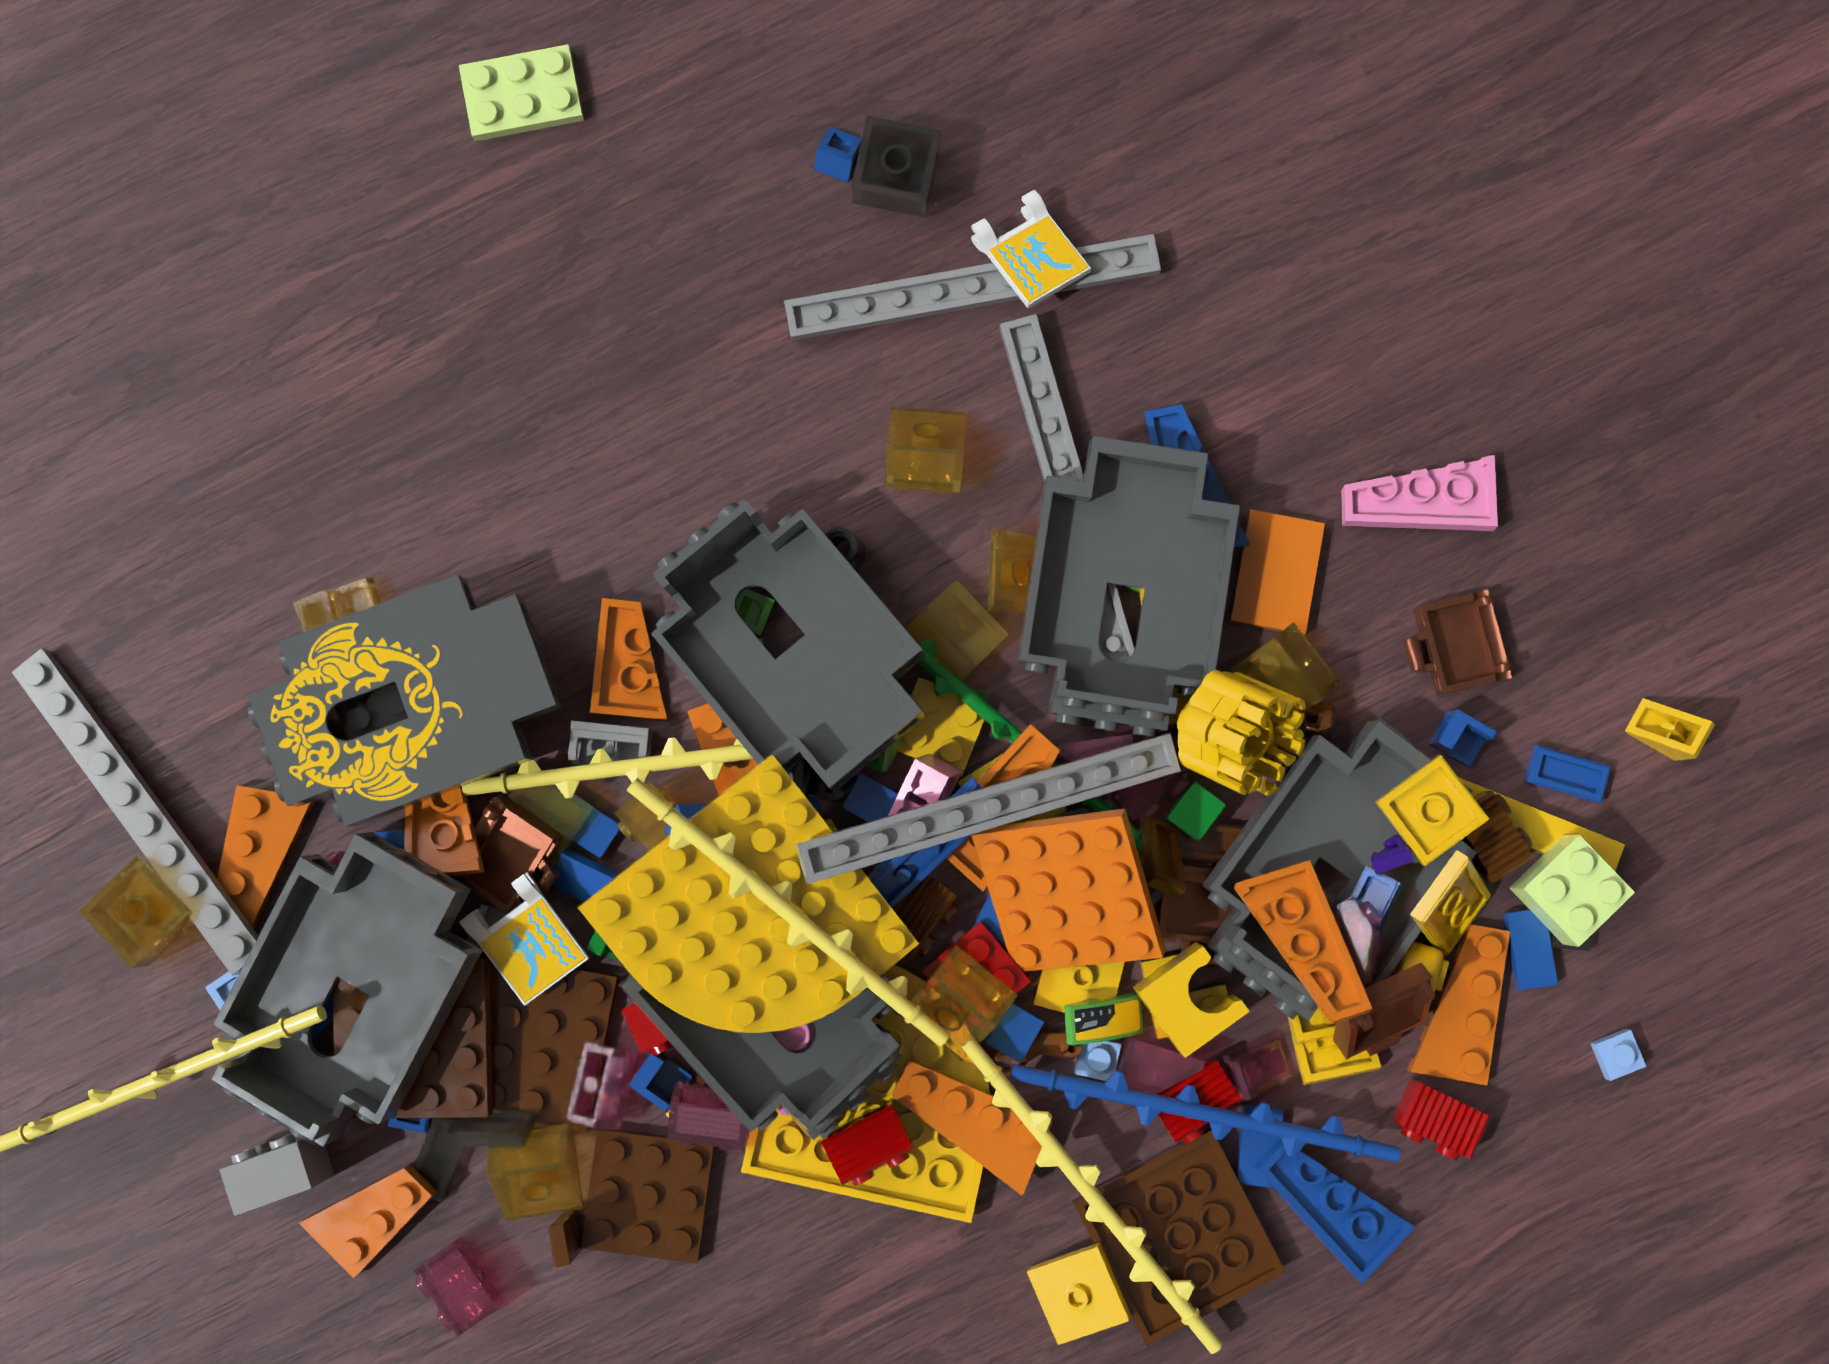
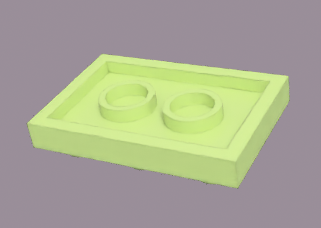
(521, 92)

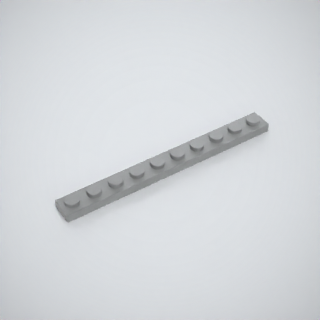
(954, 290)
(1056, 448)
(137, 808)
(986, 808)

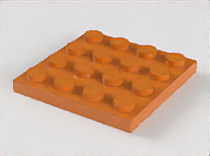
(1070, 891)

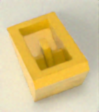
(1669, 730)

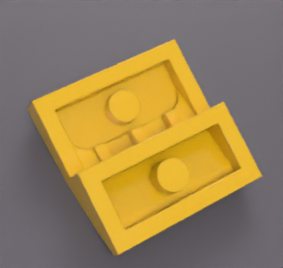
(1319, 1055)

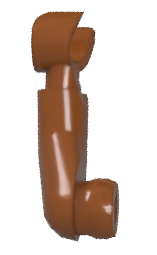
(1046, 1044)

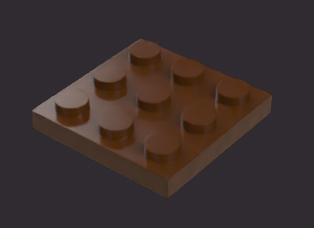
(647, 1196)

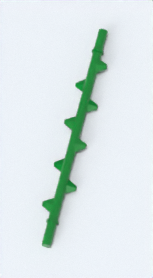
(948, 683)

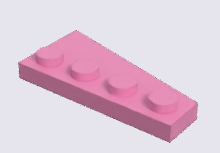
(1439, 498)

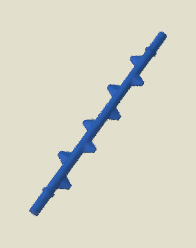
(1220, 1120)

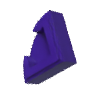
(1393, 855)

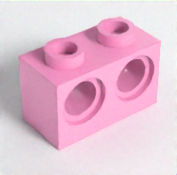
(926, 783)

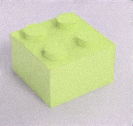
(1571, 890)

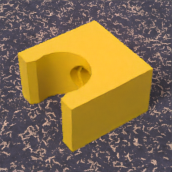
(1169, 1002)

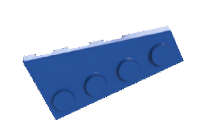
(1173, 429)
(1339, 1215)

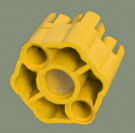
(1234, 729)

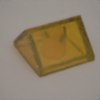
(1008, 571)

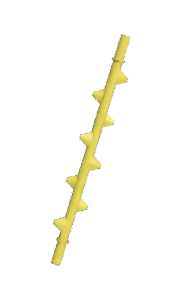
(602, 766)
(778, 899)
(146, 1087)
(1099, 1210)

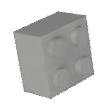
(273, 1173)

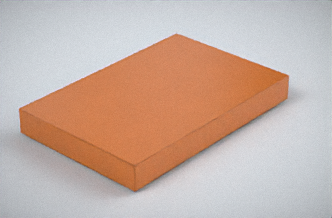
(1276, 571)

